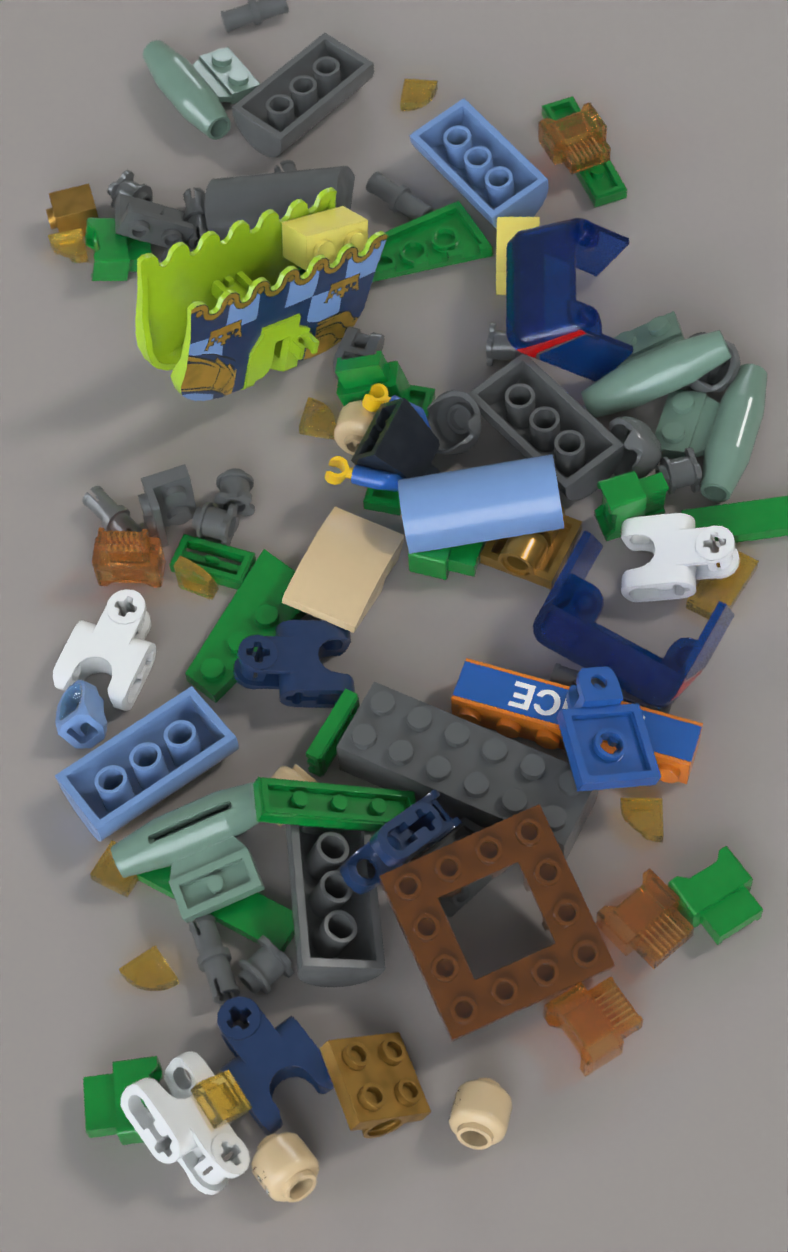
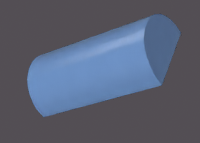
(481, 163)
(480, 504)
(146, 763)

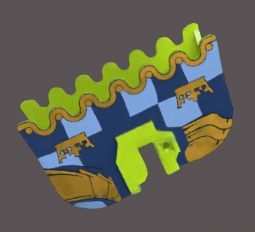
(244, 307)

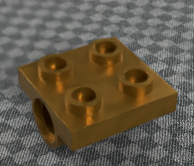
(536, 555)
(375, 1082)

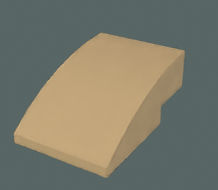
(344, 569)

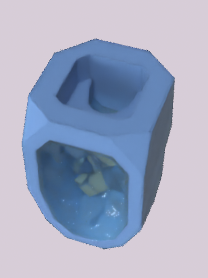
(81, 716)

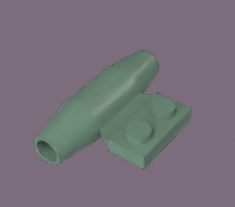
(200, 87)
(659, 365)
(716, 430)
(202, 848)

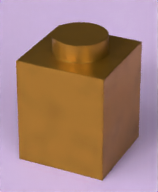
(71, 208)

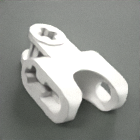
(679, 556)
(111, 647)
(179, 1129)

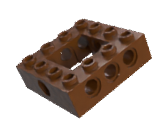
(459, 998)

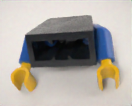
(394, 446)

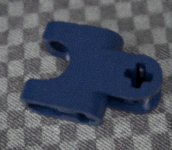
(293, 663)
(400, 841)
(267, 1057)

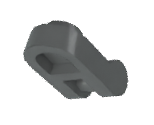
(354, 338)

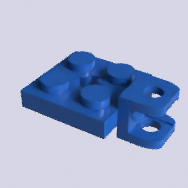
(597, 716)

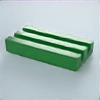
(222, 572)
(323, 748)

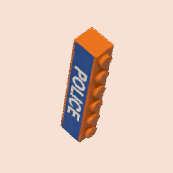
(529, 709)

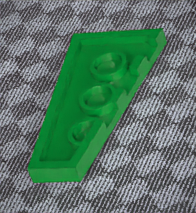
(432, 242)
(252, 611)

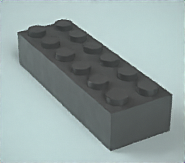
(476, 771)

